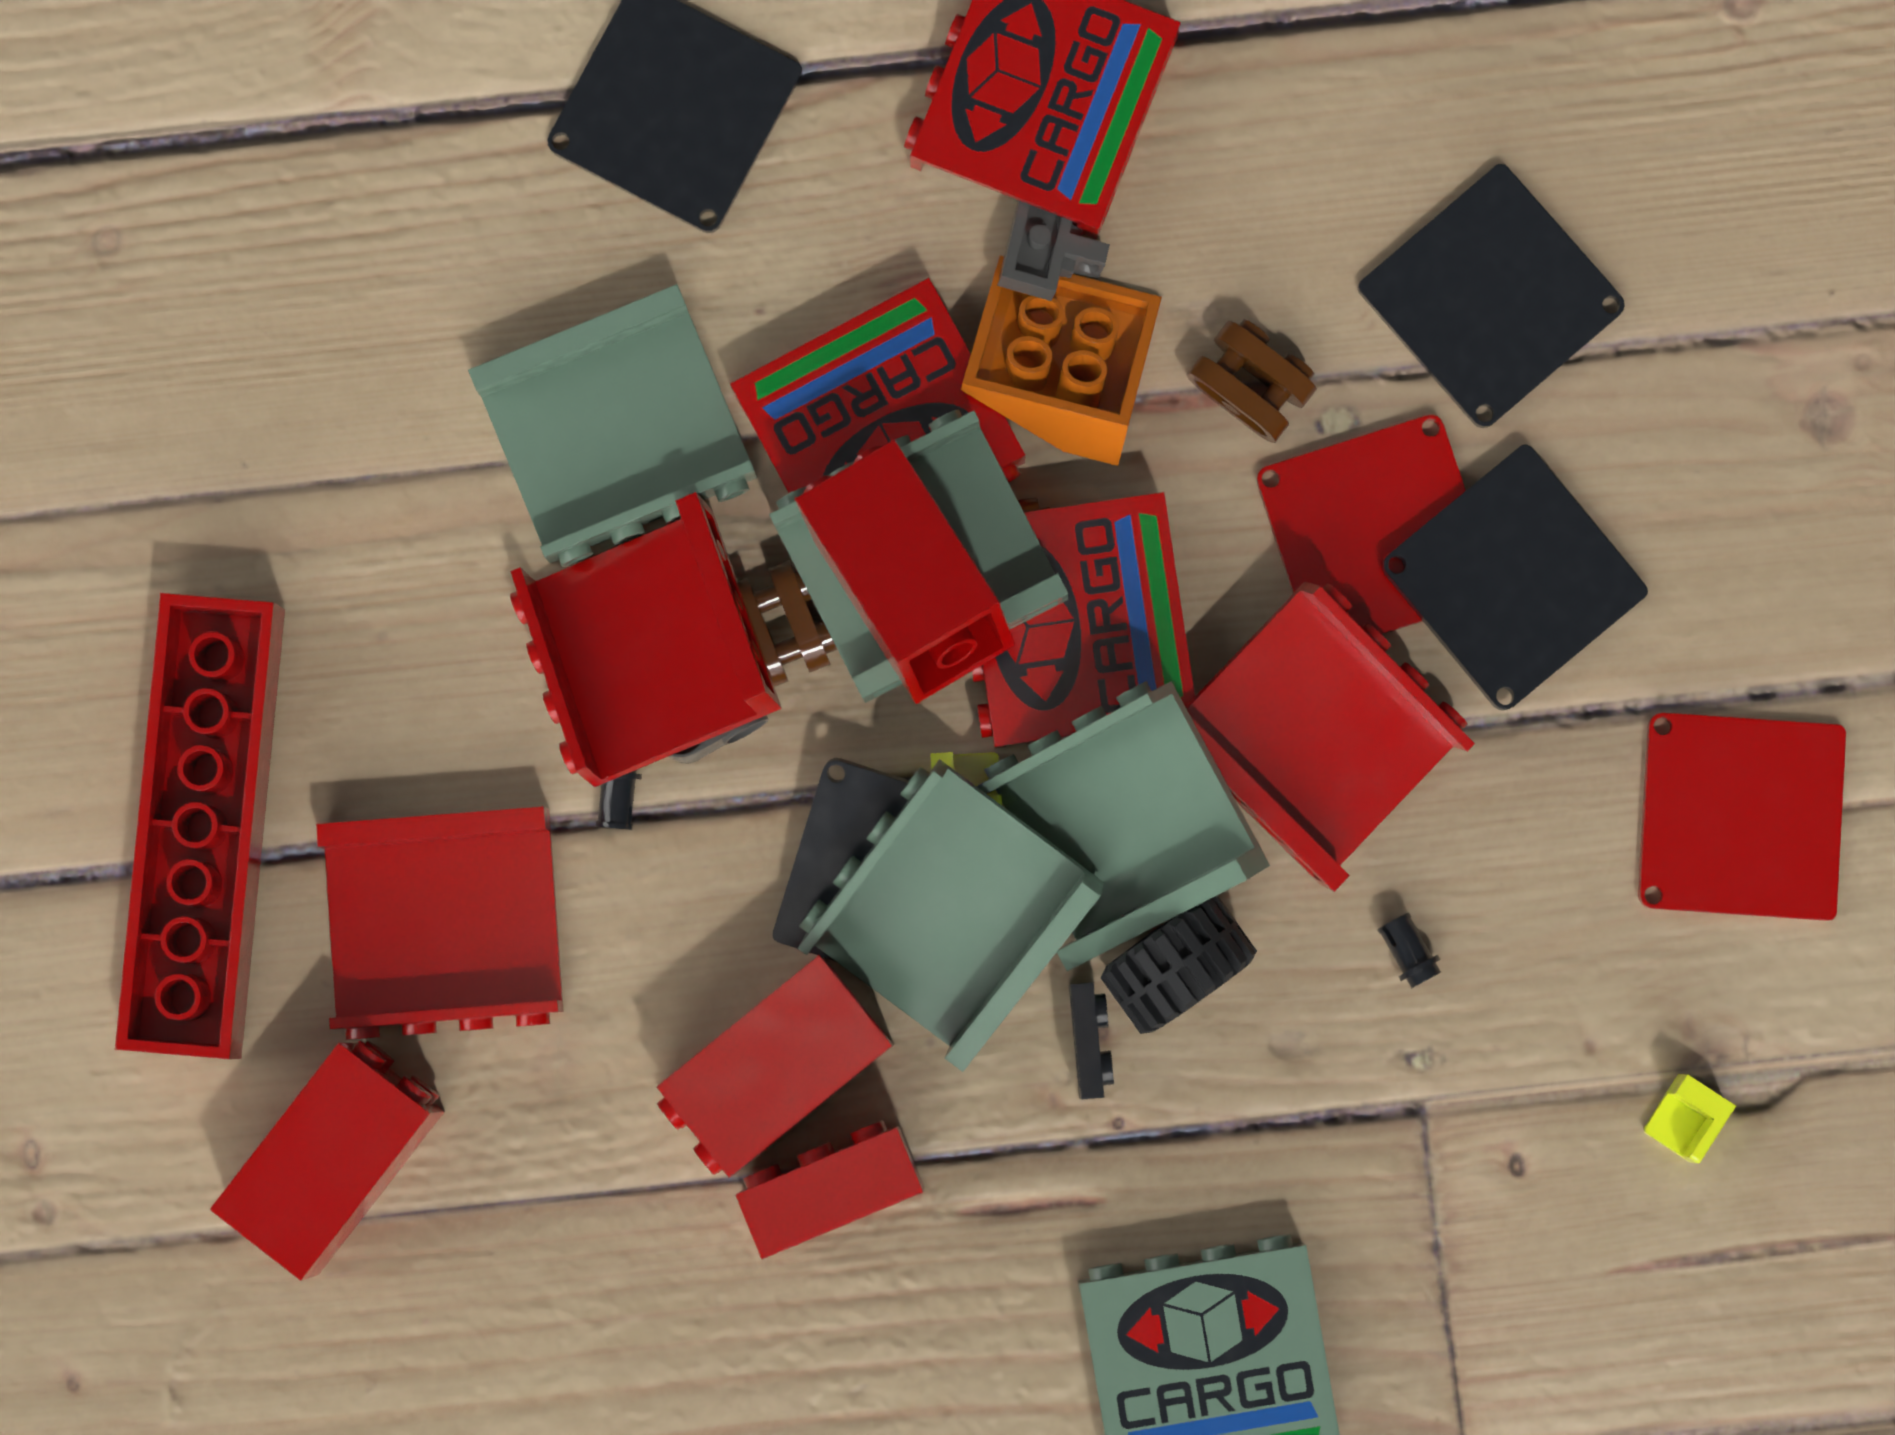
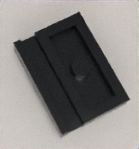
(1092, 1065)

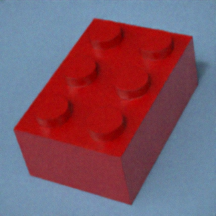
(828, 1188)

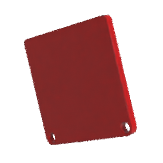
(1356, 504)
(1743, 816)

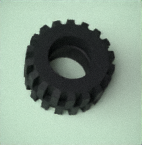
(1178, 965)

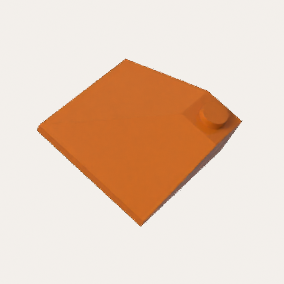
(1064, 363)

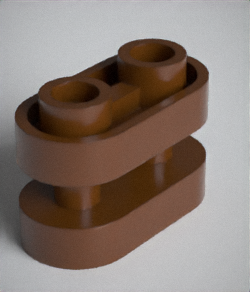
(1246, 348)
(810, 638)

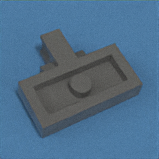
(1043, 249)

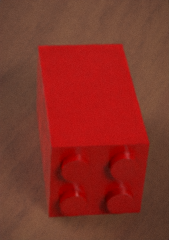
(905, 570)
(772, 1068)
(328, 1158)

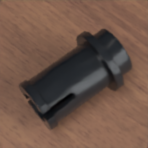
(617, 802)
(1409, 950)

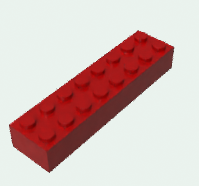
(200, 826)

